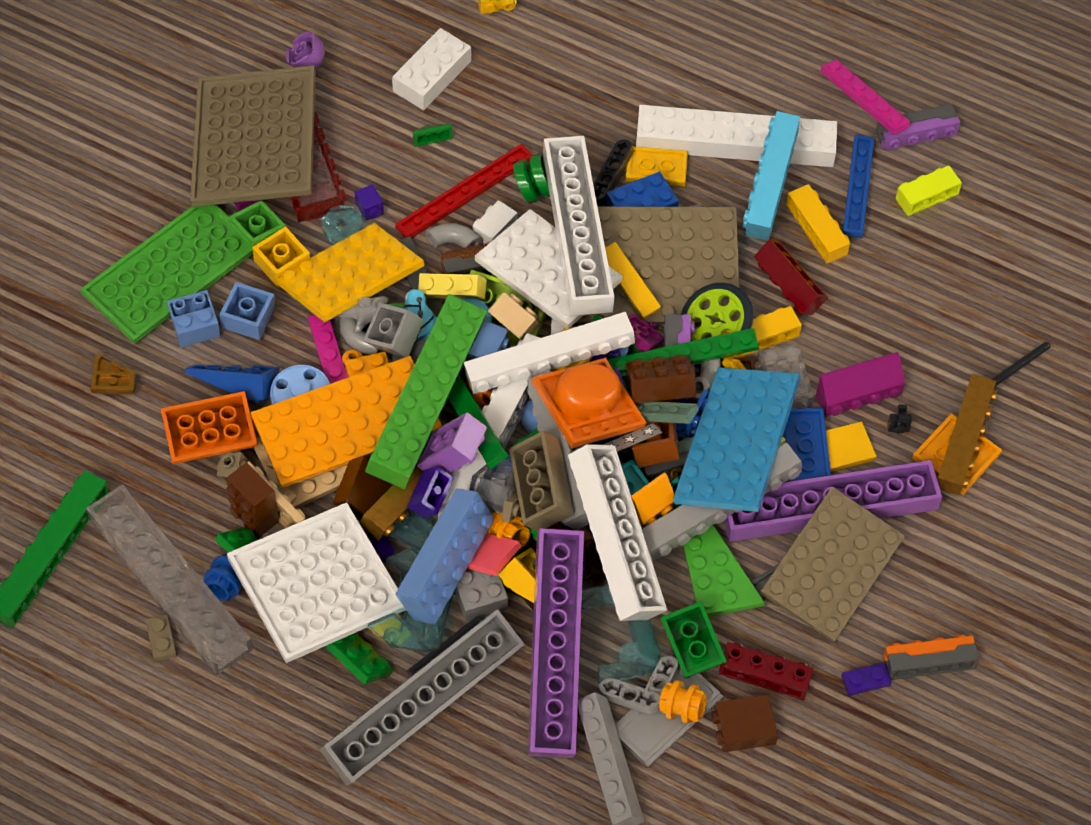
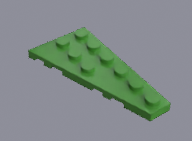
(718, 576)

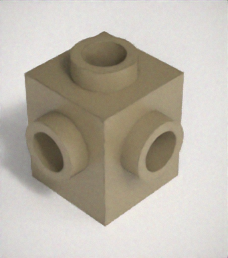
(229, 463)

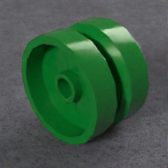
(532, 178)

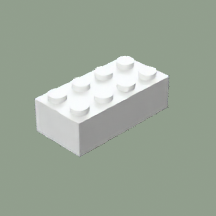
(431, 69)

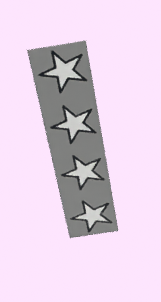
(634, 437)

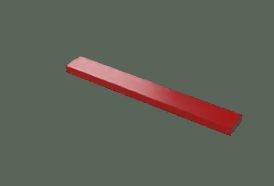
(462, 193)

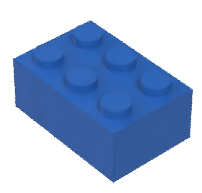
(645, 192)

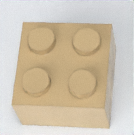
(513, 316)

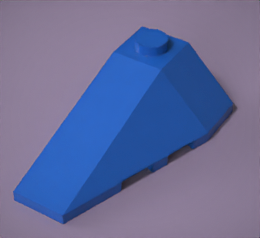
(254, 381)

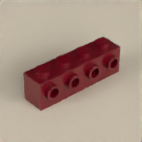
(790, 277)
(766, 670)

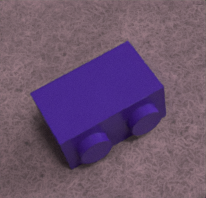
(430, 492)

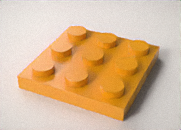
(936, 446)

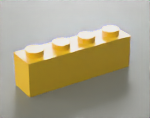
(818, 223)
(774, 328)

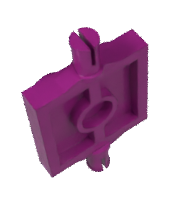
(645, 334)

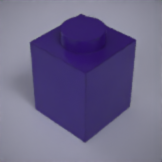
(369, 202)

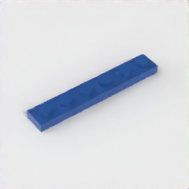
(858, 186)

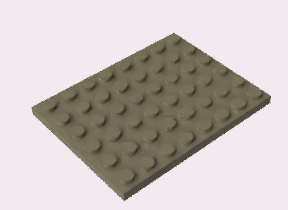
(253, 136)
(673, 254)

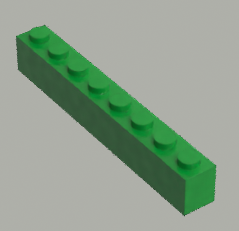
(49, 547)

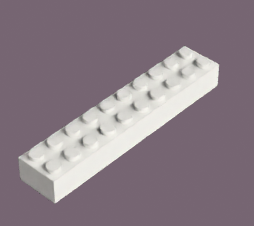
(730, 134)
(578, 226)
(503, 416)

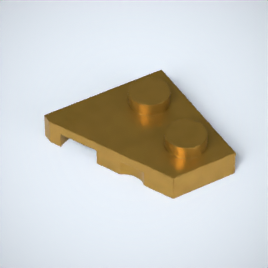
(111, 378)

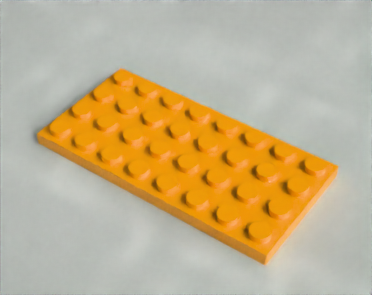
(331, 423)

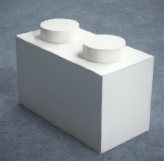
(494, 221)

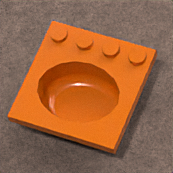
(588, 402)

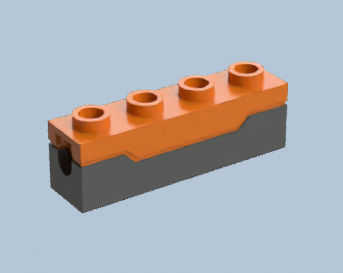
(931, 657)

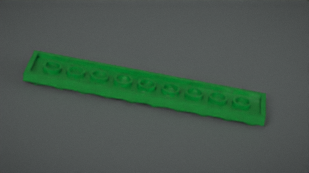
(351, 650)

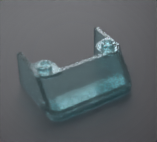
(406, 632)
(635, 658)

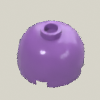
(306, 51)

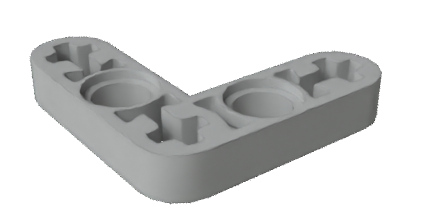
(649, 693)

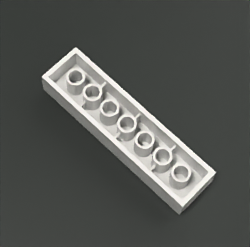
(617, 532)

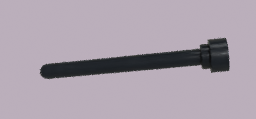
(1021, 363)

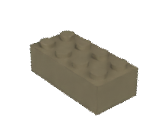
(541, 481)

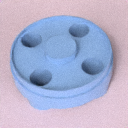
(296, 383)

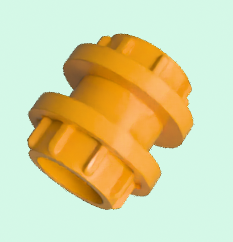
(514, 530)
(680, 701)

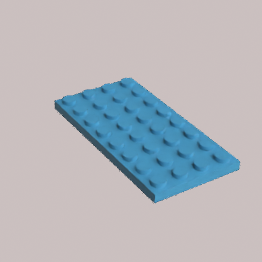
(737, 439)

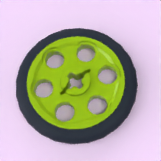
(714, 293)

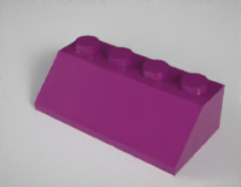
(860, 384)

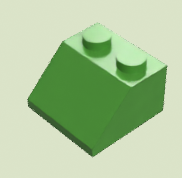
(256, 222)

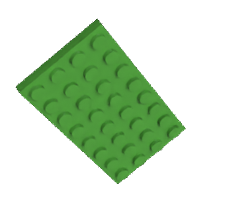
(171, 264)

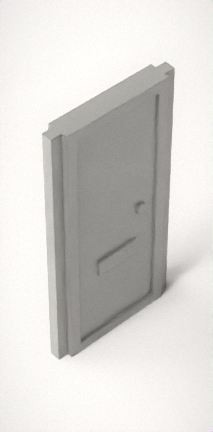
(652, 734)

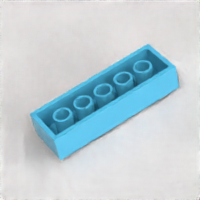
(771, 175)

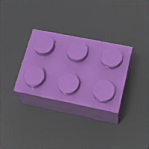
(453, 444)

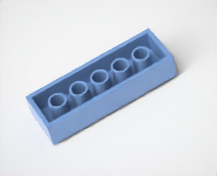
(445, 556)

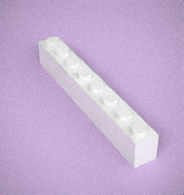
(549, 352)

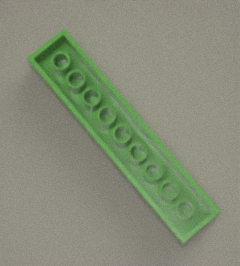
(426, 392)

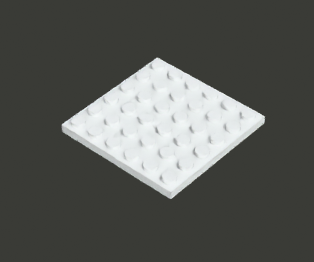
(316, 582)

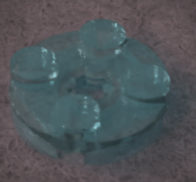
(341, 214)

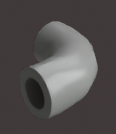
(452, 233)
(354, 338)
(707, 374)

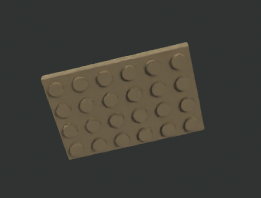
(832, 564)

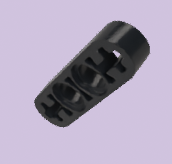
(614, 173)

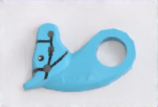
(416, 303)

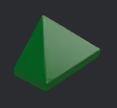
(432, 134)

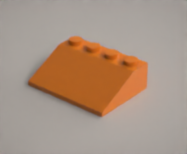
(208, 427)

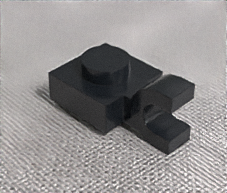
(901, 421)

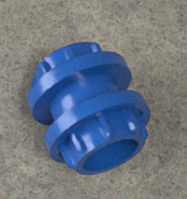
(222, 579)

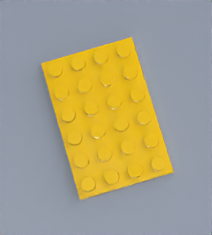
(349, 271)

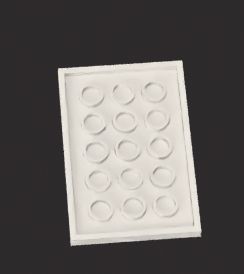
(531, 264)

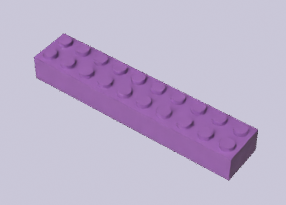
(881, 491)
(556, 643)

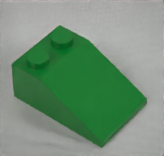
(693, 639)

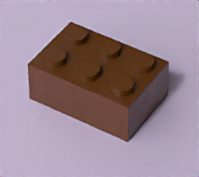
(660, 379)
(252, 500)

